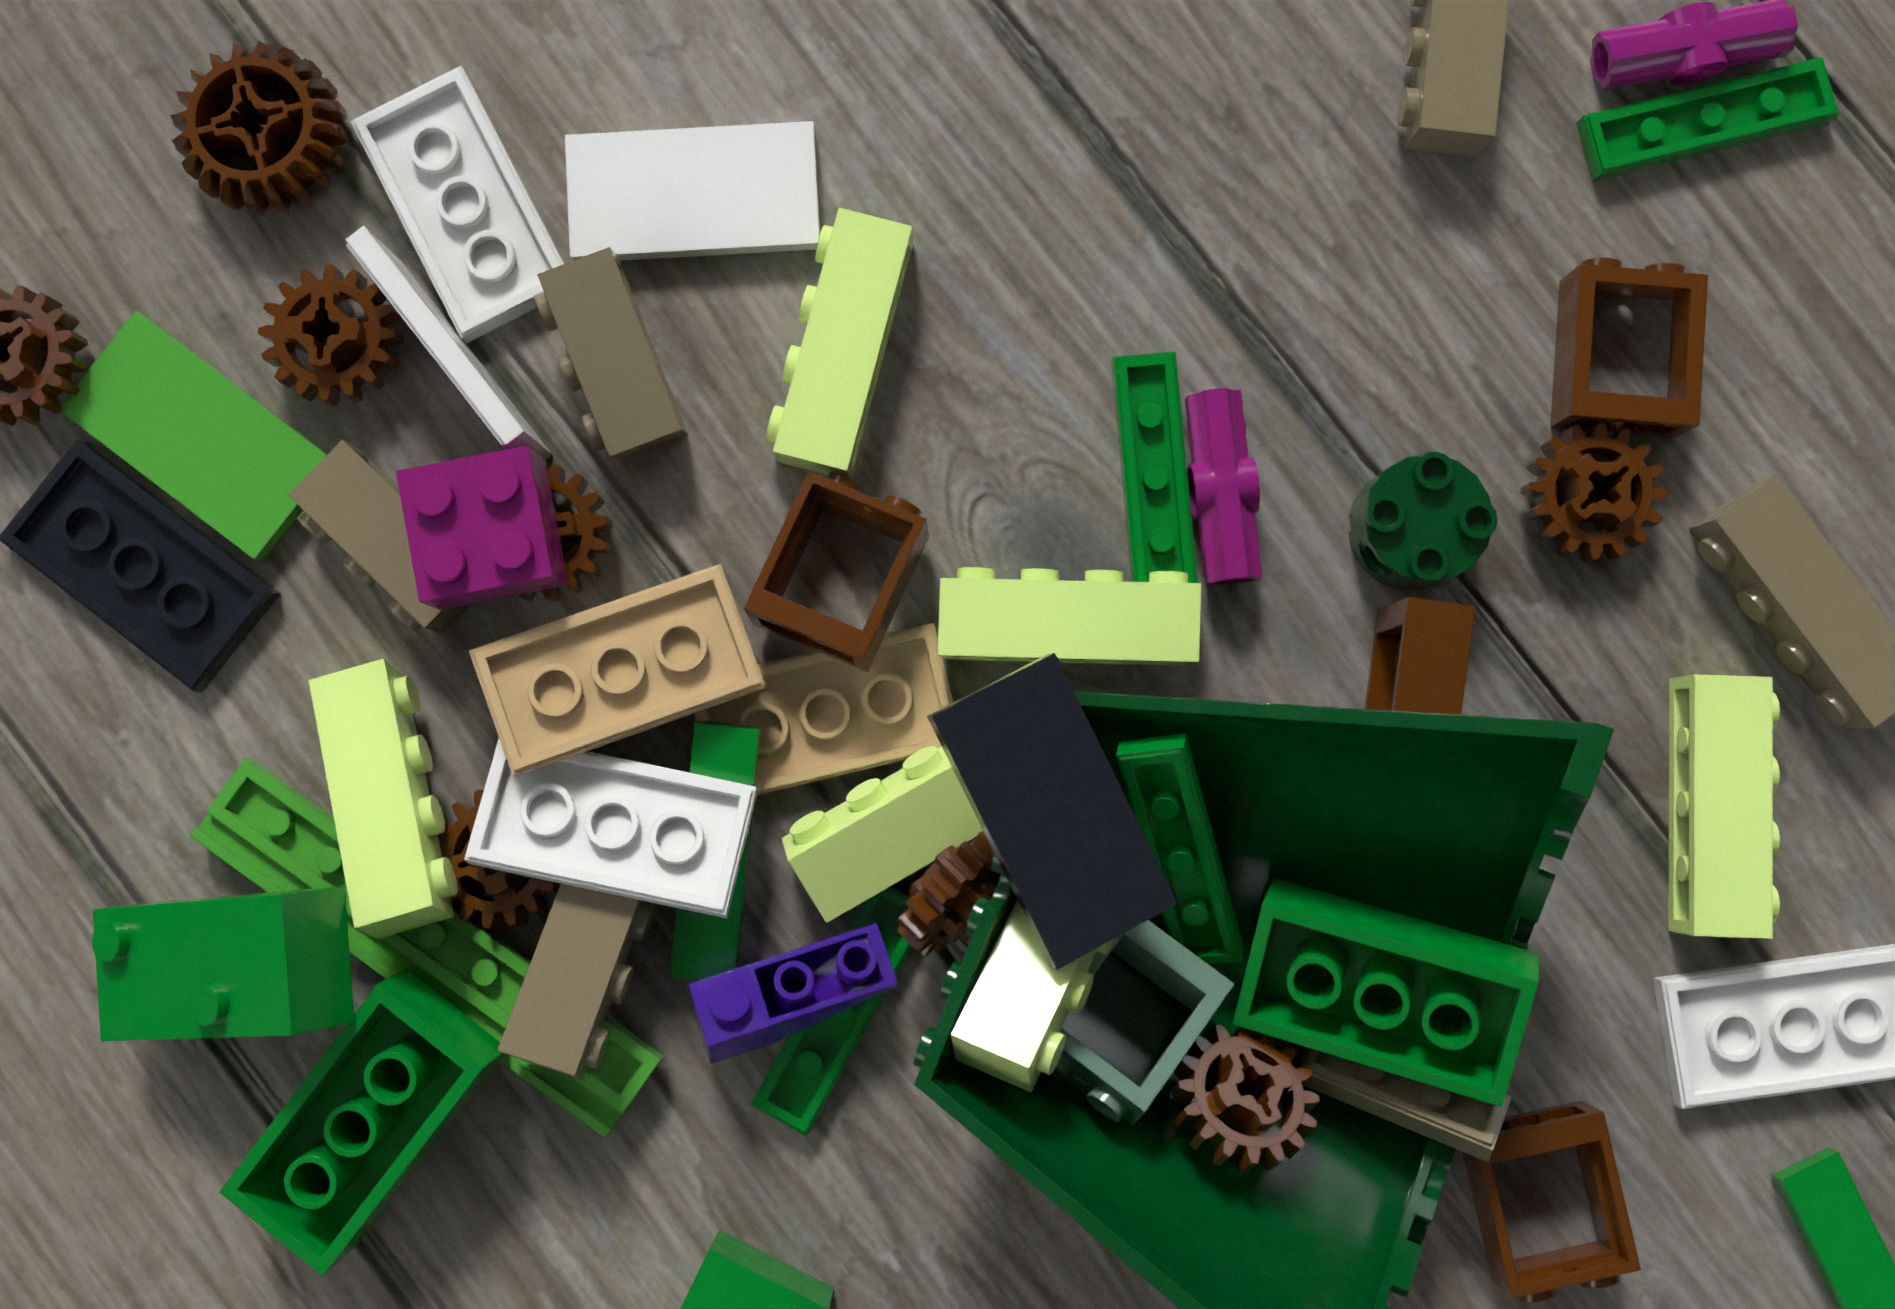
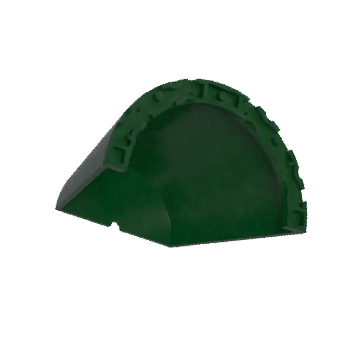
(1347, 801)

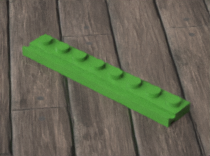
(293, 844)

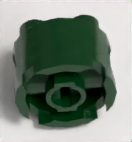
(1421, 522)

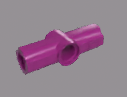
(1693, 43)
(1223, 487)

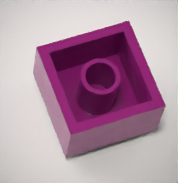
(481, 528)

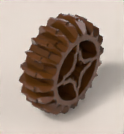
(231, 108)

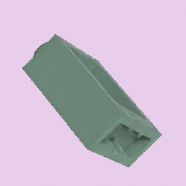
(1182, 977)

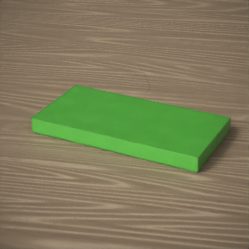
(194, 435)

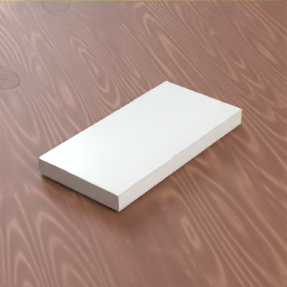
(693, 191)
(460, 202)
(444, 343)
(616, 829)
(1779, 1026)

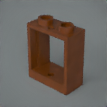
(1641, 414)
(813, 629)
(1420, 656)
(1587, 1264)

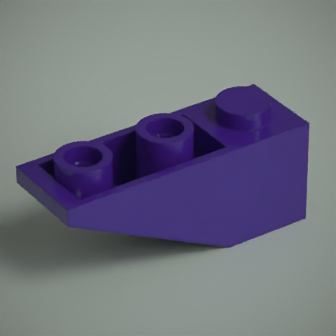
(789, 992)

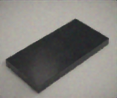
(139, 566)
(1052, 810)

